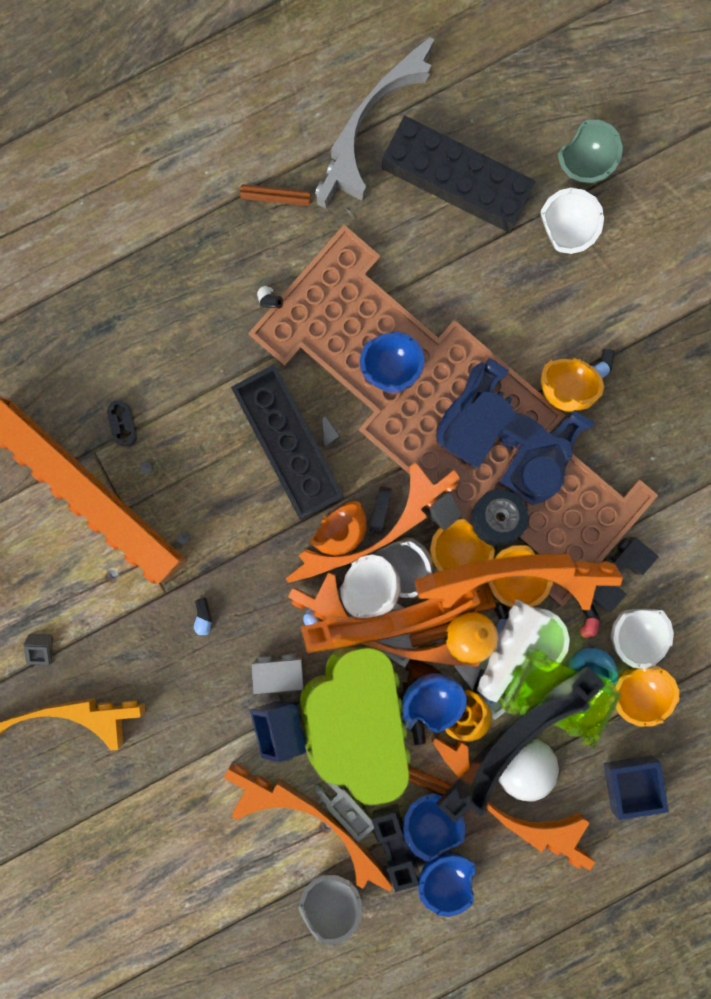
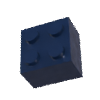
(278, 731)
(636, 787)

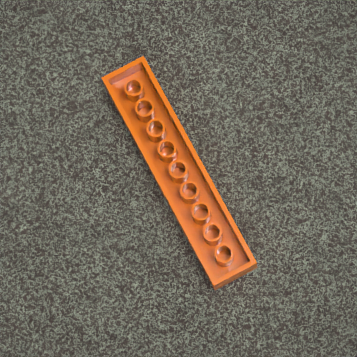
(87, 495)

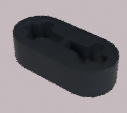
(116, 424)
(380, 509)

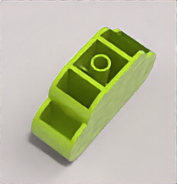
(357, 725)

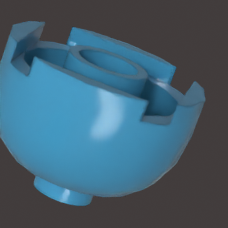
(597, 660)

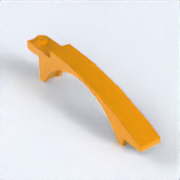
(103, 721)

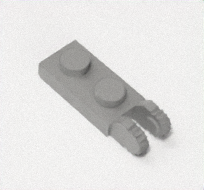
(347, 811)

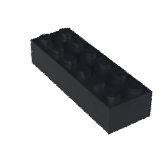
(457, 174)
(287, 442)

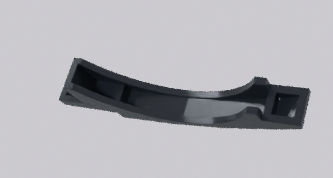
(477, 784)

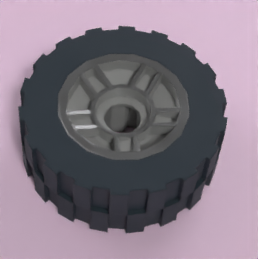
(504, 505)

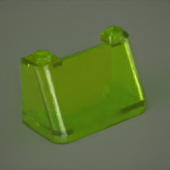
(539, 677)

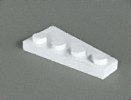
(513, 641)

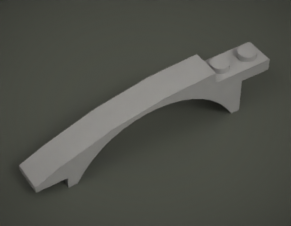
(344, 172)

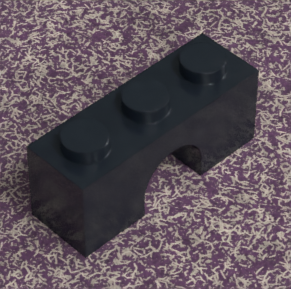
(631, 555)
(400, 858)

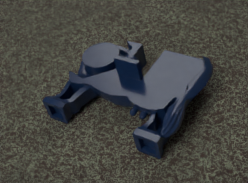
(483, 416)

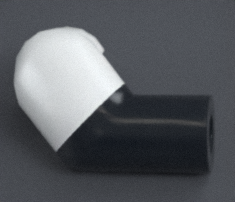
(267, 300)

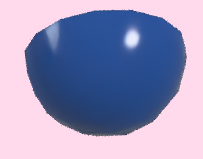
(392, 362)
(434, 701)
(429, 829)
(447, 884)

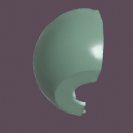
(592, 152)

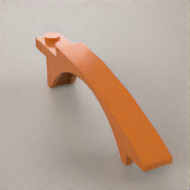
(421, 494)
(577, 577)
(329, 603)
(350, 631)
(261, 795)
(560, 834)

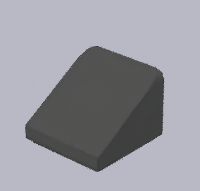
(329, 432)
(445, 511)
(38, 649)

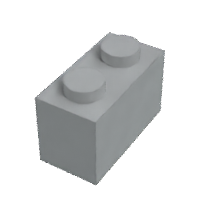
(277, 674)

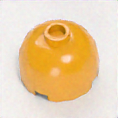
(472, 637)
(474, 720)

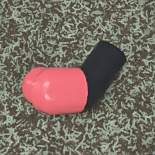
(591, 627)

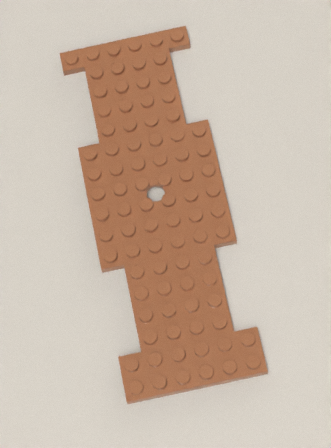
(337, 311)

